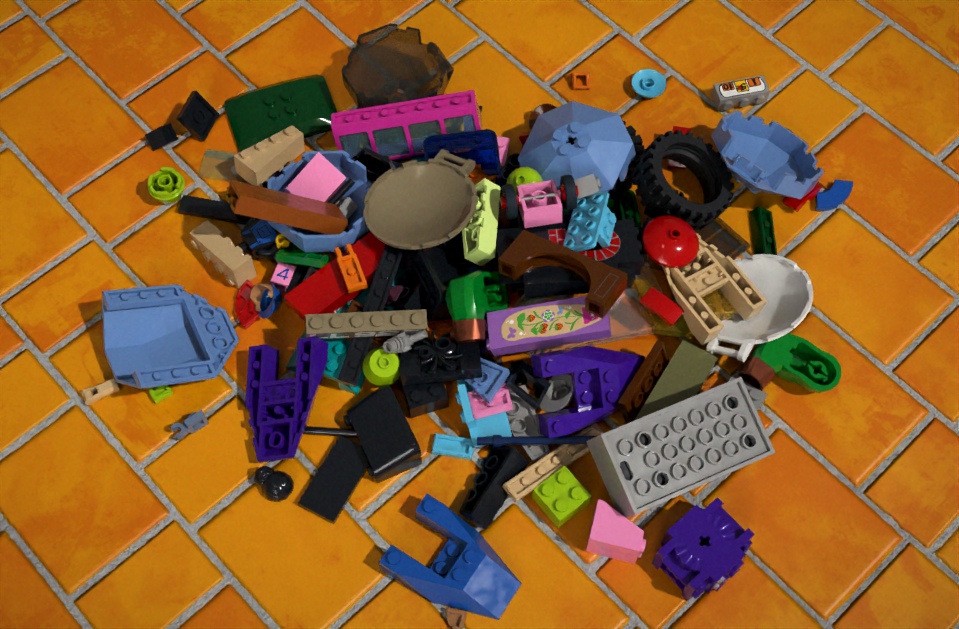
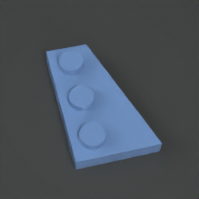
(492, 379)

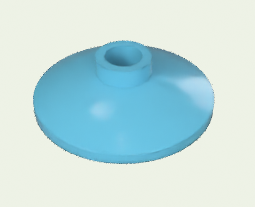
(651, 78)

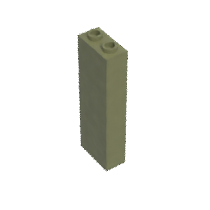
(680, 379)

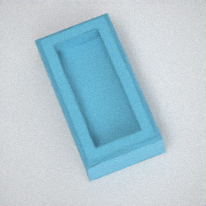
(452, 446)

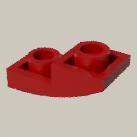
(796, 204)
(660, 304)

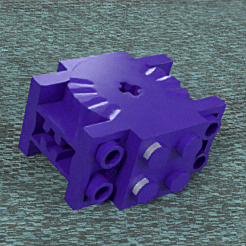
(703, 550)

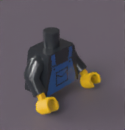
(261, 239)

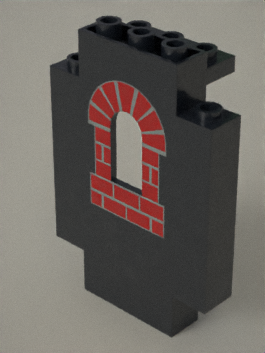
(556, 280)

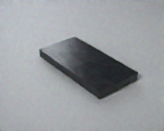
(335, 480)

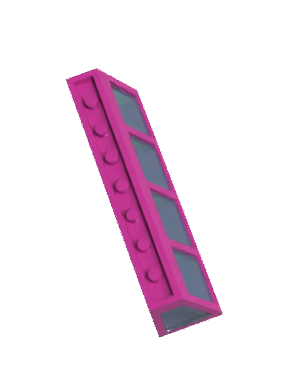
(402, 127)

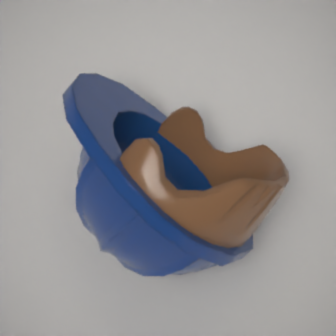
(266, 299)

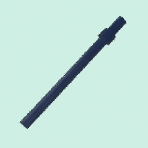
(498, 440)

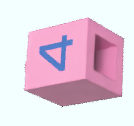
(283, 276)

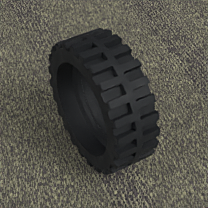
(701, 161)

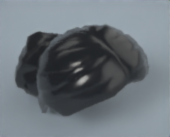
(274, 484)

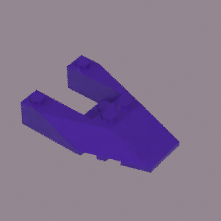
(597, 382)
(282, 407)

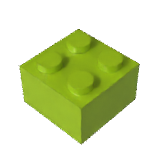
(561, 496)

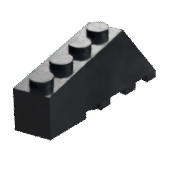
(488, 494)

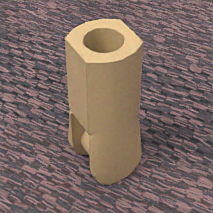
(103, 389)

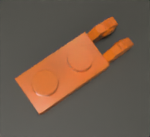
(351, 269)

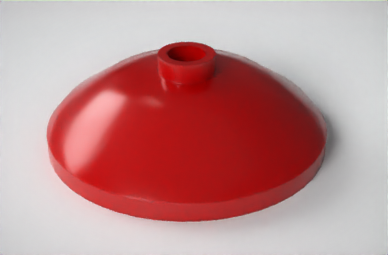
(665, 247)

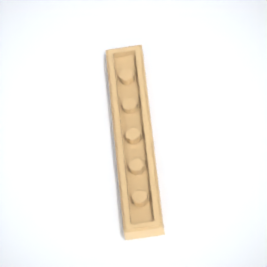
(545, 467)

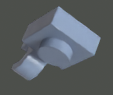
(192, 424)

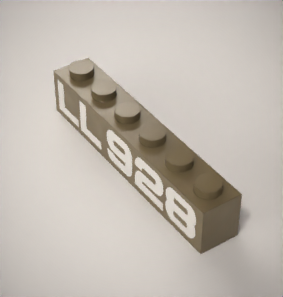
(365, 324)

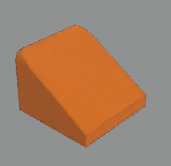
(580, 80)

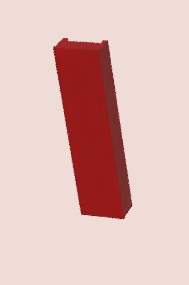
(326, 288)

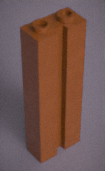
(285, 208)

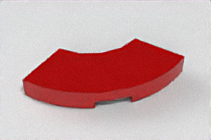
(245, 307)

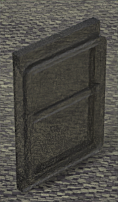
(724, 238)

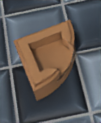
(455, 618)

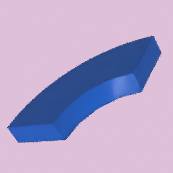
(835, 196)

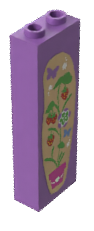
(543, 326)

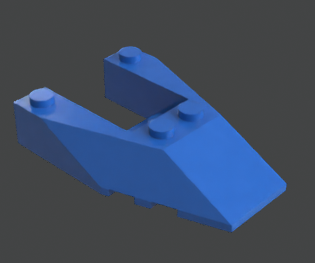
(464, 574)

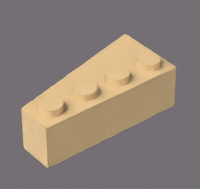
(270, 155)
(223, 254)

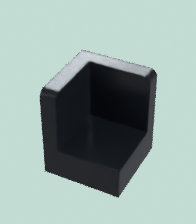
(161, 136)

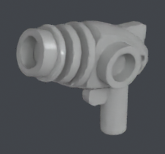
(402, 343)

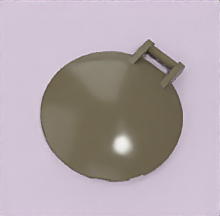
(421, 202)

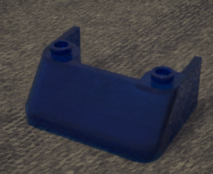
(472, 145)

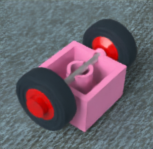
(539, 201)

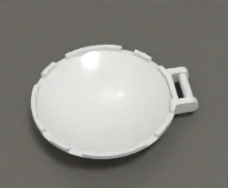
(788, 298)

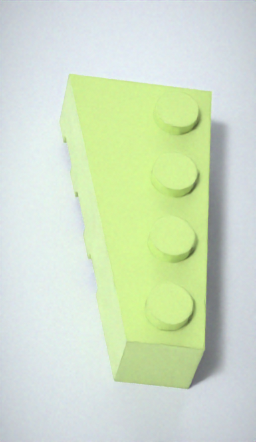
(481, 232)

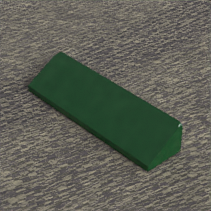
(762, 231)

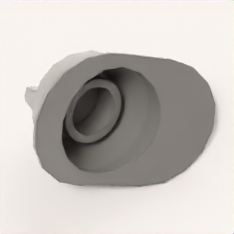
(559, 393)

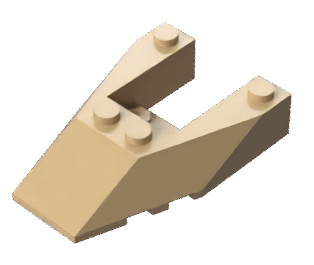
(704, 275)

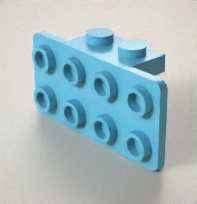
(590, 223)
(483, 427)

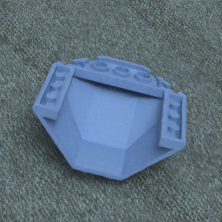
(164, 336)

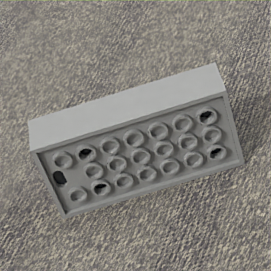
(680, 447)

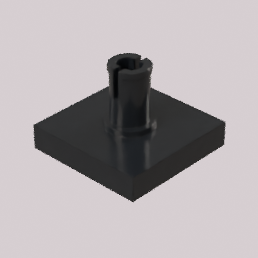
(197, 116)

